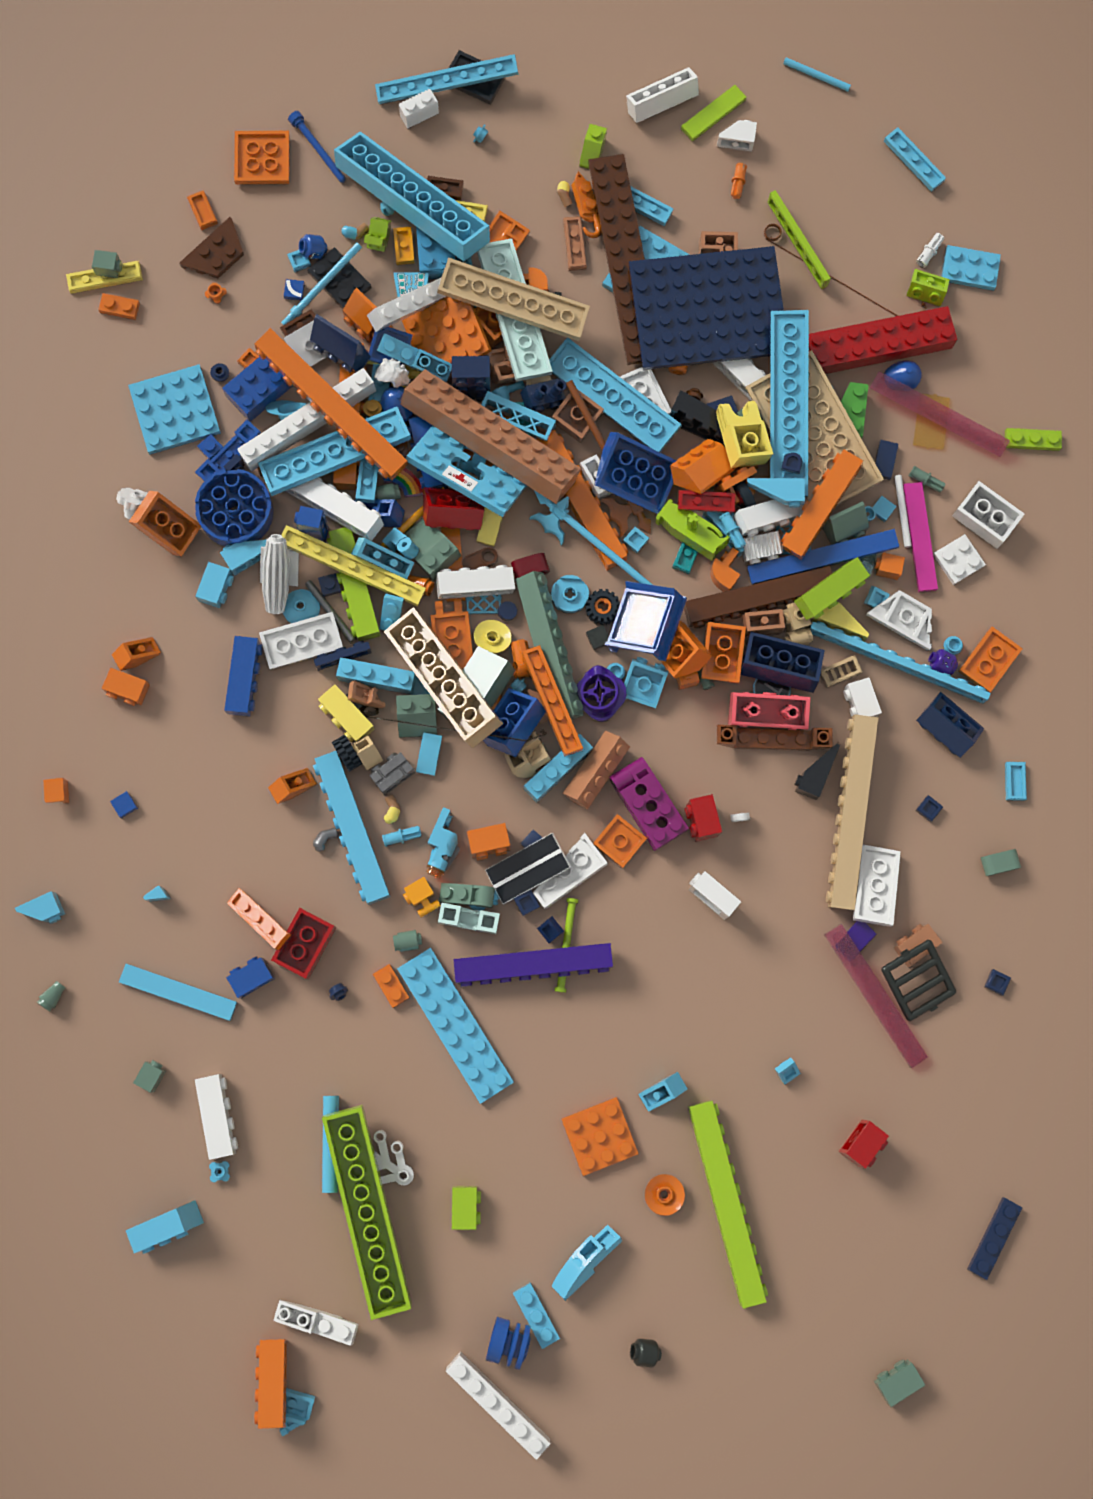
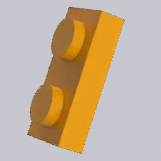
(403, 245)

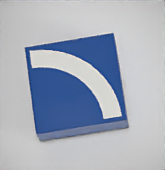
(294, 289)

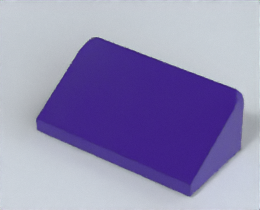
(861, 934)

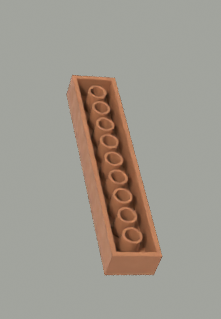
(490, 436)

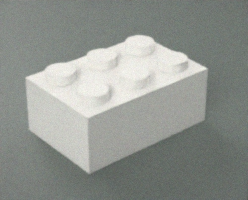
(988, 515)

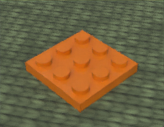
(262, 157)
(599, 1136)

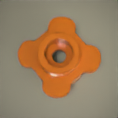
(214, 287)

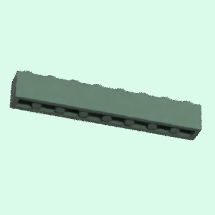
(547, 634)

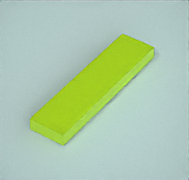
(713, 113)

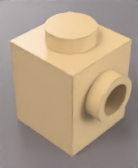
(367, 752)

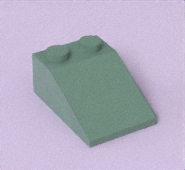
(435, 549)

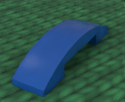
(243, 434)

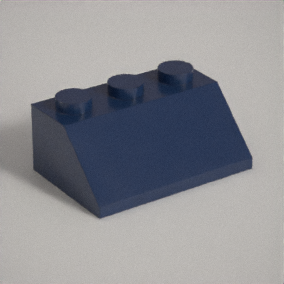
(338, 345)
(950, 725)

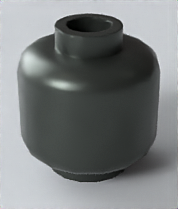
(645, 1352)

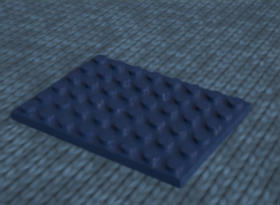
(705, 306)

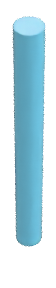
(817, 74)

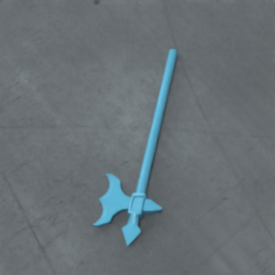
(551, 524)

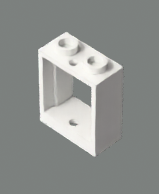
(714, 895)

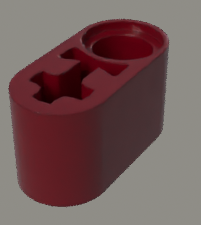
(530, 563)

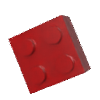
(703, 818)
(864, 1144)

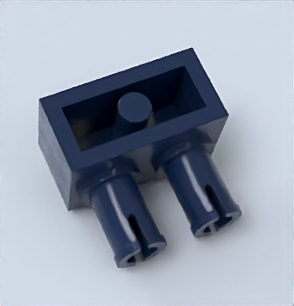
(544, 395)

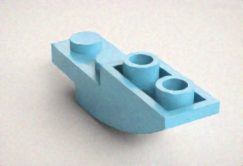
(414, 357)
(583, 1260)

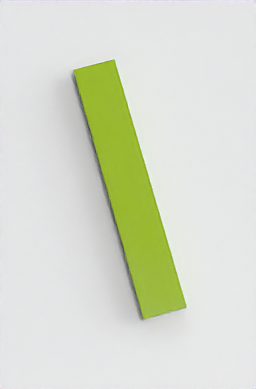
(798, 240)

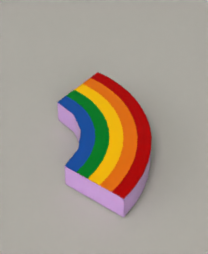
(407, 483)

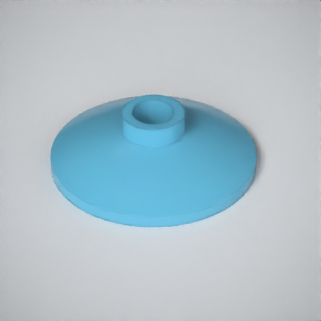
(310, 609)

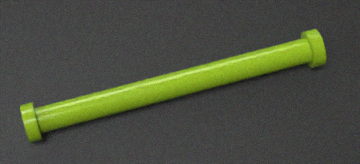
(567, 938)

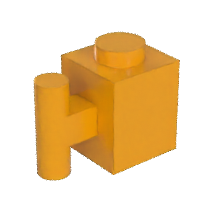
(419, 893)

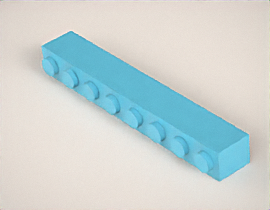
(352, 828)

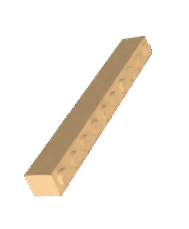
(853, 812)

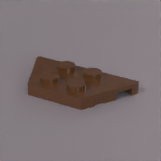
(216, 252)

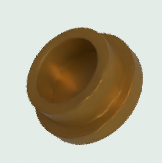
(372, 408)

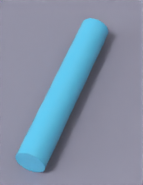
(329, 1179)

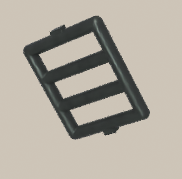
(943, 976)

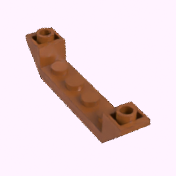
(774, 738)

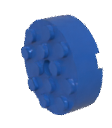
(228, 490)

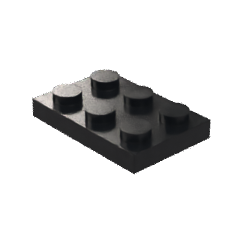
(483, 91)
(343, 283)

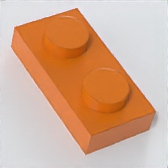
(119, 306)
(391, 986)

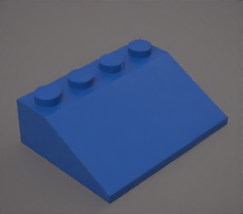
(635, 472)

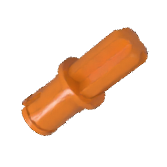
(738, 180)

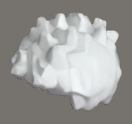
(392, 372)

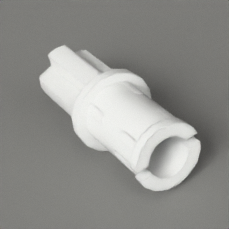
(930, 250)

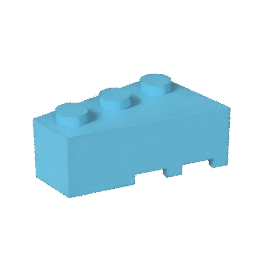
(164, 1227)

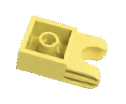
(744, 436)

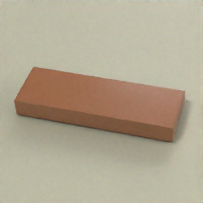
(574, 243)

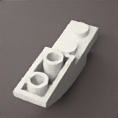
(316, 1321)

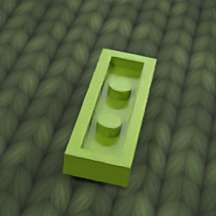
(1034, 439)

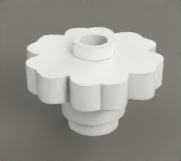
(131, 500)

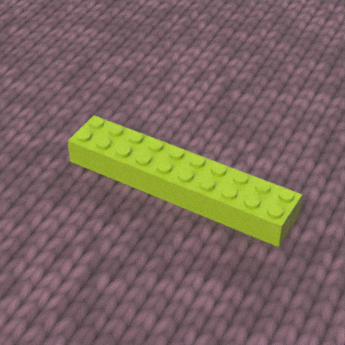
(367, 1212)

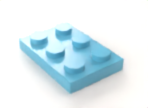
(971, 267)

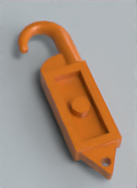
(586, 204)

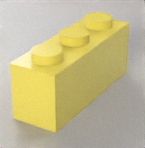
(345, 714)

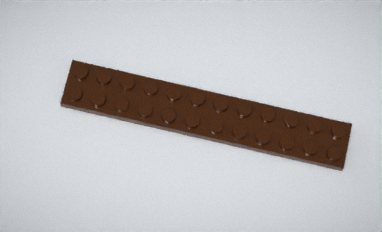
(620, 241)

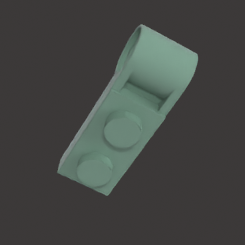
(467, 894)

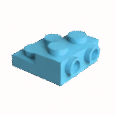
(645, 682)

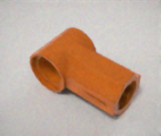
(519, 663)

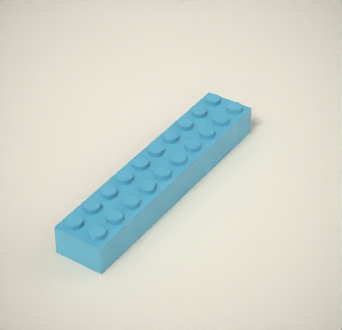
(412, 196)

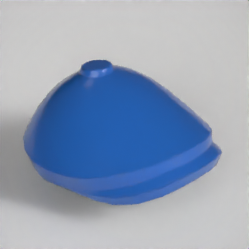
(905, 372)
(392, 398)

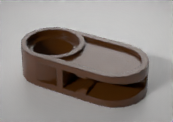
(477, 559)

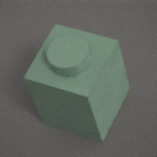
(106, 264)
(150, 1076)

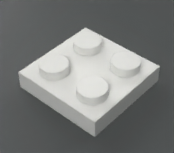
(959, 559)

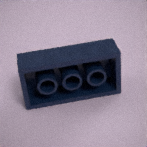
(782, 662)

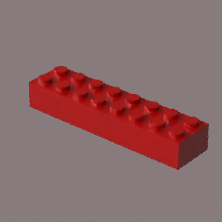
(883, 340)

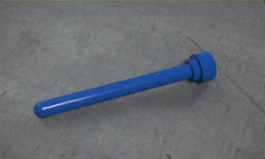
(297, 121)

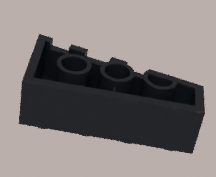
(696, 417)

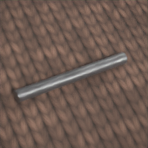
(327, 607)

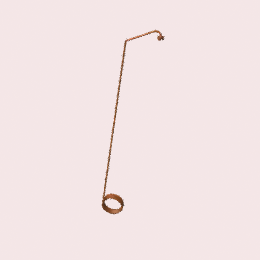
(775, 239)

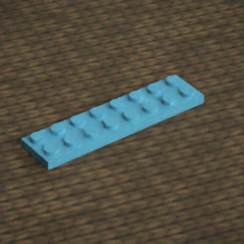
(614, 395)
(326, 454)
(455, 1025)

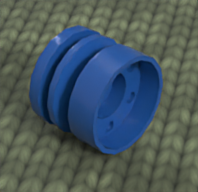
(508, 1343)

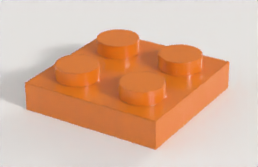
(619, 841)

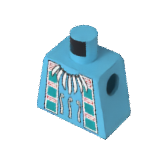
(410, 281)

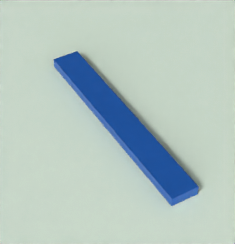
(823, 557)

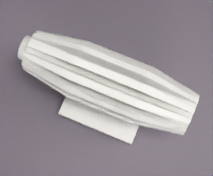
(277, 572)

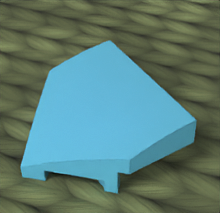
(298, 1409)

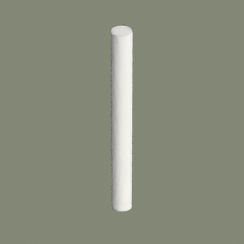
(903, 511)

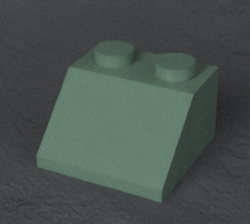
(847, 524)
(418, 710)

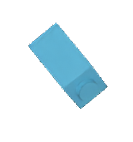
(44, 908)
(663, 1091)

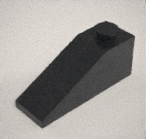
(814, 778)

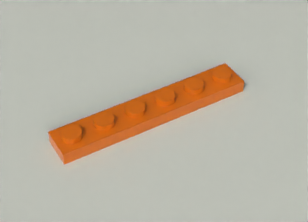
(552, 701)

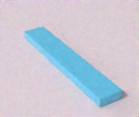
(178, 992)

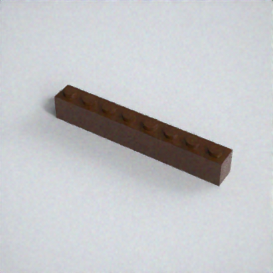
(752, 598)

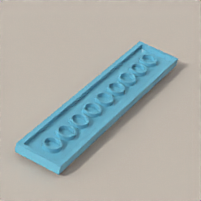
(789, 390)

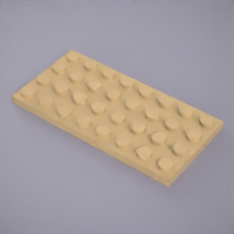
(828, 431)

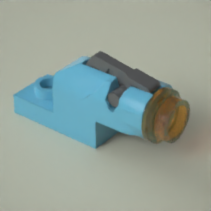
(445, 845)

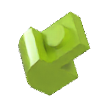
(378, 234)

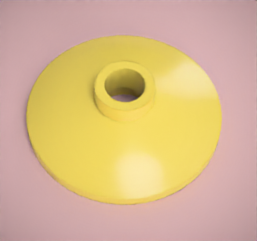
(492, 630)

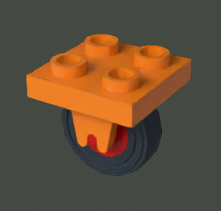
(738, 485)

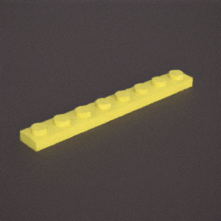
(353, 566)

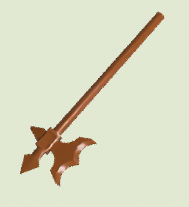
(618, 512)

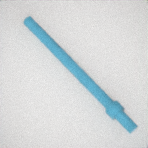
(297, 310)

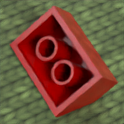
(451, 510)

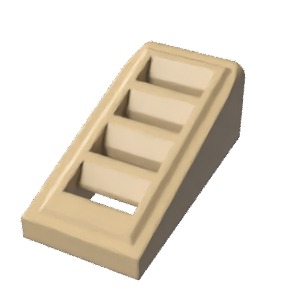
(853, 659)

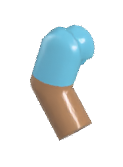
(354, 233)

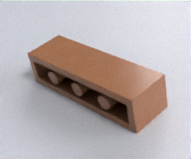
(596, 769)

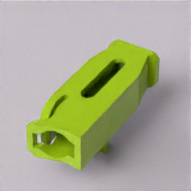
(692, 530)

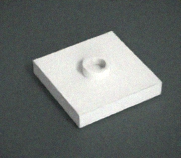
(301, 344)

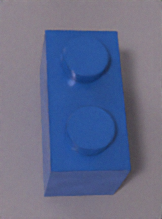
(250, 977)

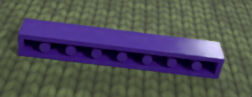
(533, 964)

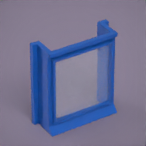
(647, 619)

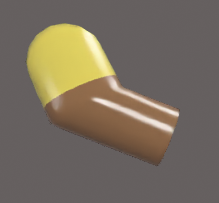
(563, 191)
(394, 810)

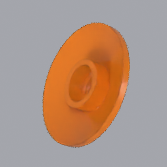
(674, 1199)

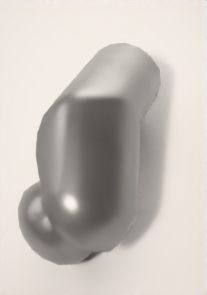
(322, 837)

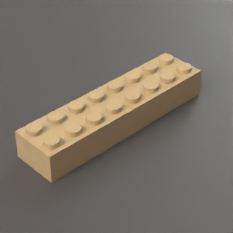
(443, 678)

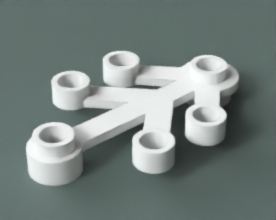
(384, 1162)

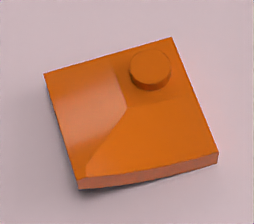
(505, 228)

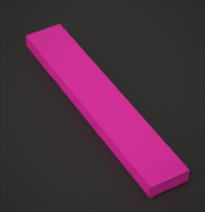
(920, 537)

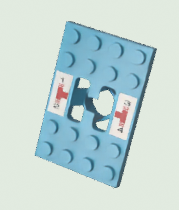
(435, 457)

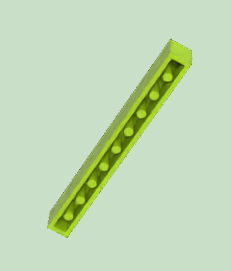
(727, 1204)

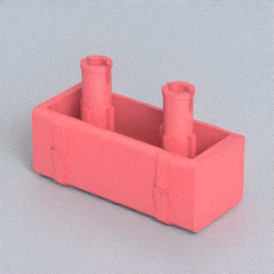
(769, 710)

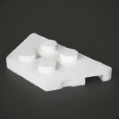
(905, 617)

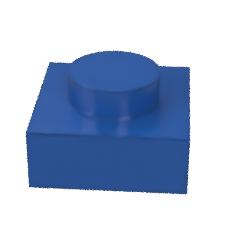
(210, 447)

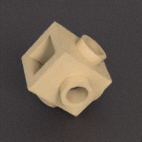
(794, 618)

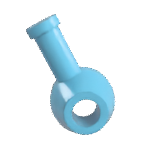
(505, 390)

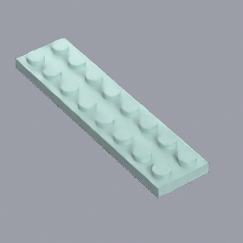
(521, 340)

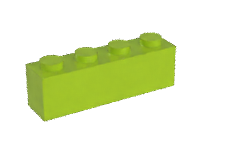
(832, 588)

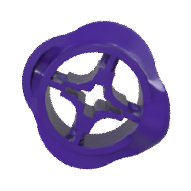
(602, 712)

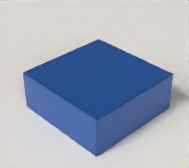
(123, 804)

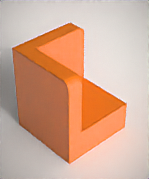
(56, 790)

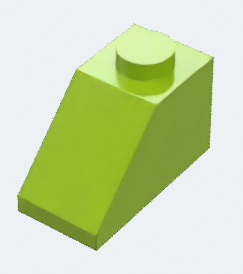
(593, 144)

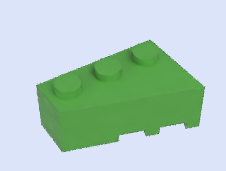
(855, 404)

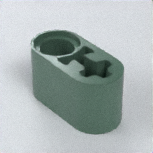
(1000, 862)

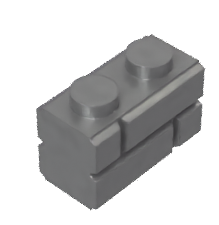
(391, 773)

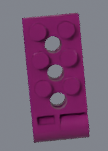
(641, 776)

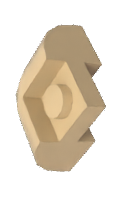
(529, 758)

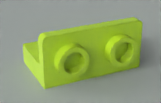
(928, 287)

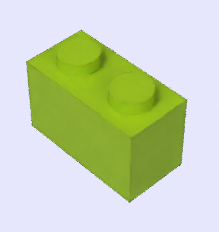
(465, 1207)

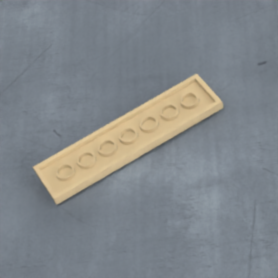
(513, 299)

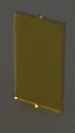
(928, 432)

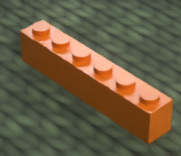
(822, 504)

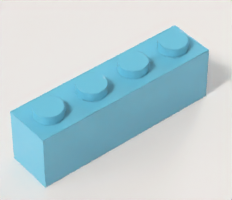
(376, 676)
(555, 771)

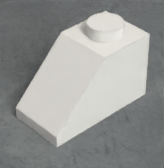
(738, 136)
(590, 469)

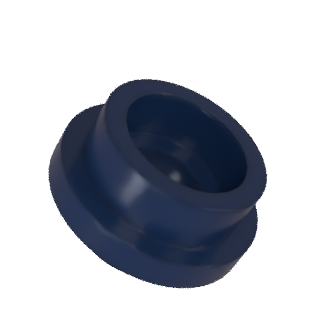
(219, 377)
(338, 992)

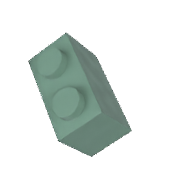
(899, 1382)

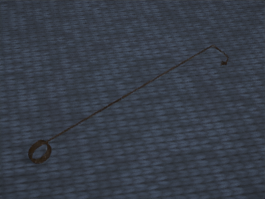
(375, 712)

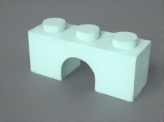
(468, 919)

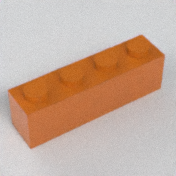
(272, 1384)

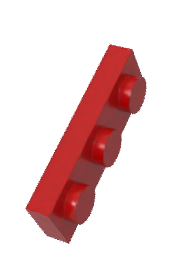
(706, 501)

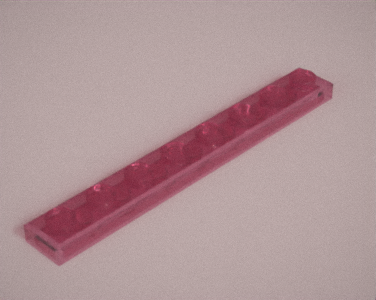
(939, 413)
(876, 996)

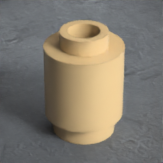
(801, 636)

